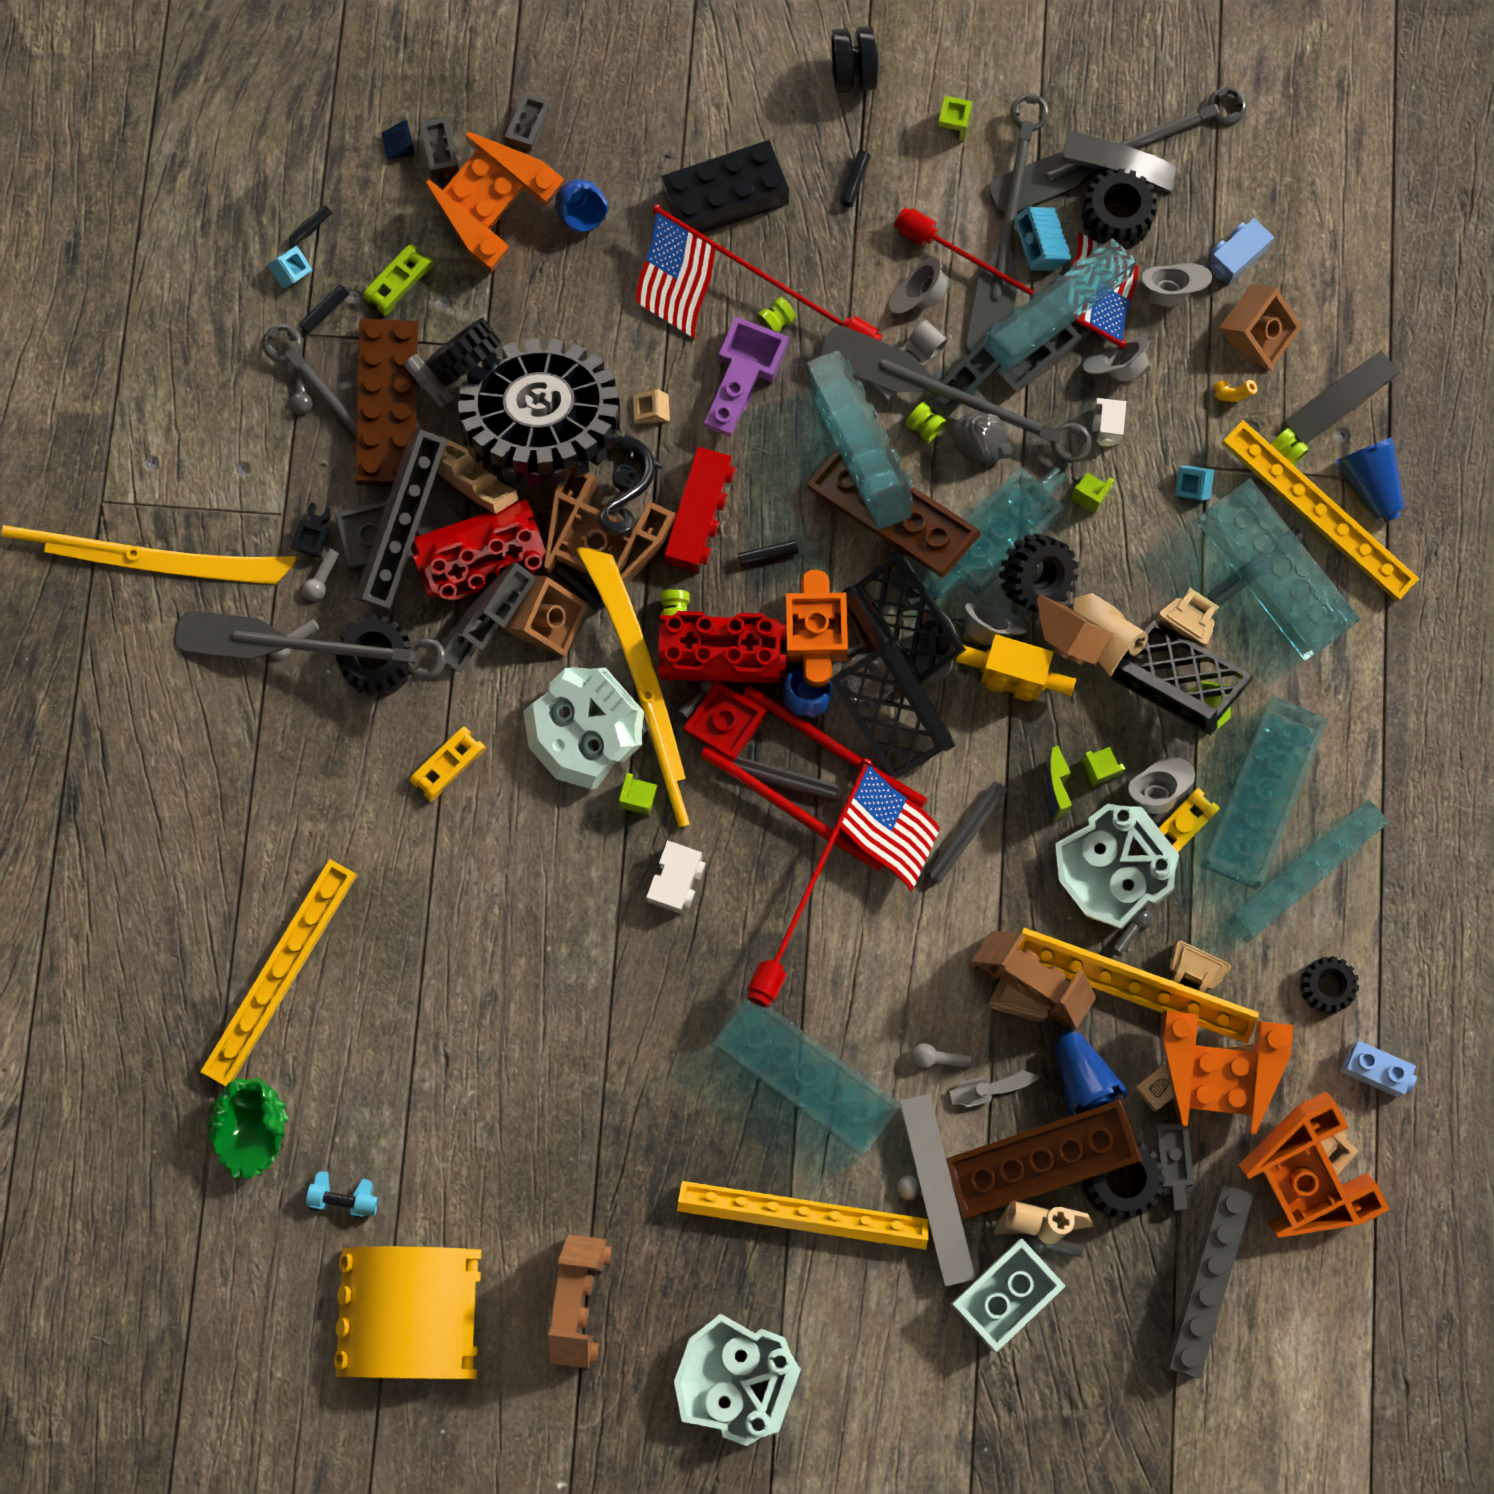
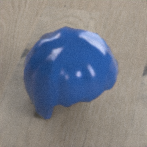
(581, 205)
(802, 698)

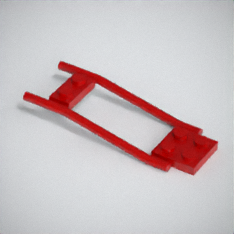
(728, 722)

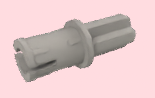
(428, 381)

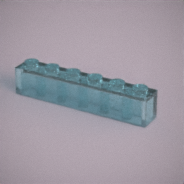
(1059, 304)
(1308, 871)

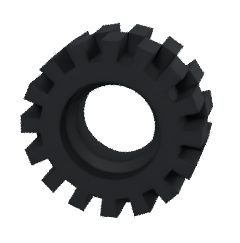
(1347, 980)

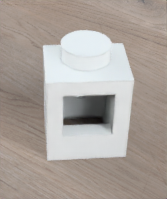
(1109, 421)

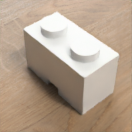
(680, 869)

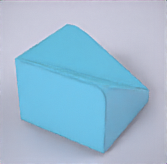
(289, 267)
(1194, 482)

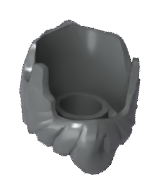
(981, 437)

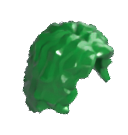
(247, 1127)

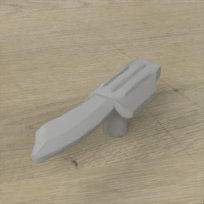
(979, 1091)

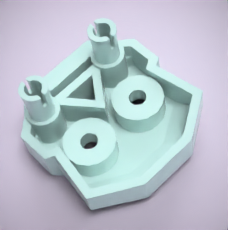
(566, 742)
(1098, 879)
(712, 1372)

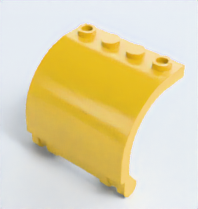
(407, 1312)

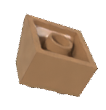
(1261, 325)
(548, 616)
(1071, 632)

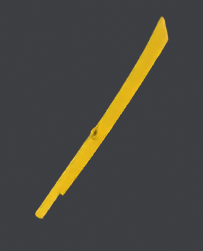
(230, 568)
(619, 607)

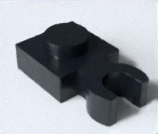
(311, 535)

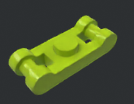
(397, 279)

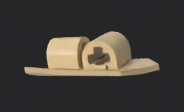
(1125, 635)
(1046, 1223)

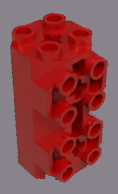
(470, 552)
(721, 648)

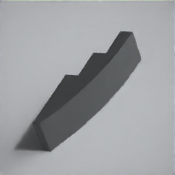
(527, 125)
(1105, 155)
(441, 157)
(1045, 356)
(966, 377)
(1342, 397)
(484, 616)

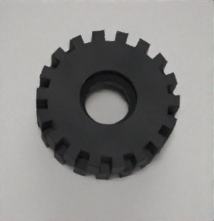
(463, 352)
(1056, 572)

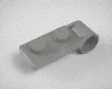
(924, 345)

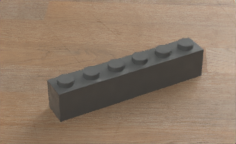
(400, 519)
(1208, 1281)

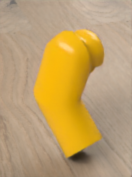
(1237, 394)

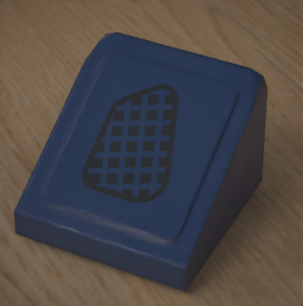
(398, 141)

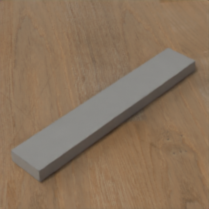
(937, 1190)

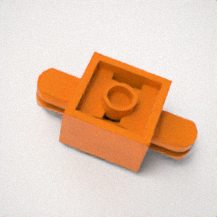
(816, 628)

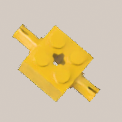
(1017, 669)

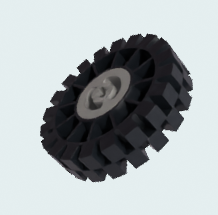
(535, 437)

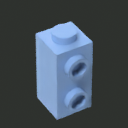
(1241, 251)
(1379, 1069)

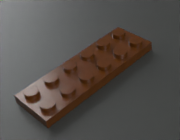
(384, 398)
(929, 536)
(1043, 1159)

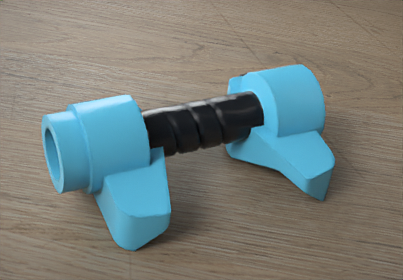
(360, 1204)

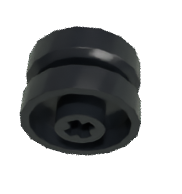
(856, 59)

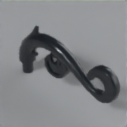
(631, 488)

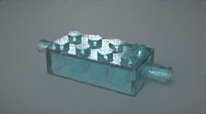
(1007, 515)

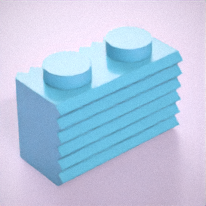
(1042, 238)

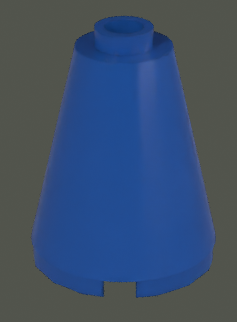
(1376, 478)
(1085, 1075)

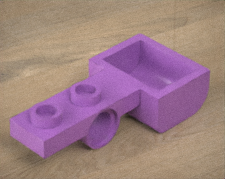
(750, 354)

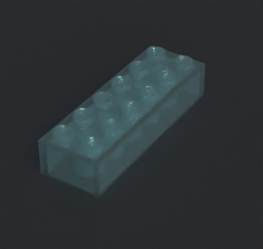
(860, 439)
(1277, 569)
(1264, 793)
(807, 1076)

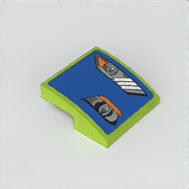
(1055, 776)

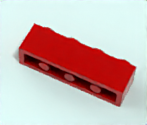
(699, 509)

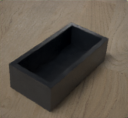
(727, 188)

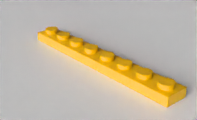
(1320, 511)
(279, 973)
(1142, 986)
(803, 1215)

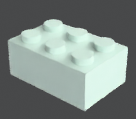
(1007, 1295)

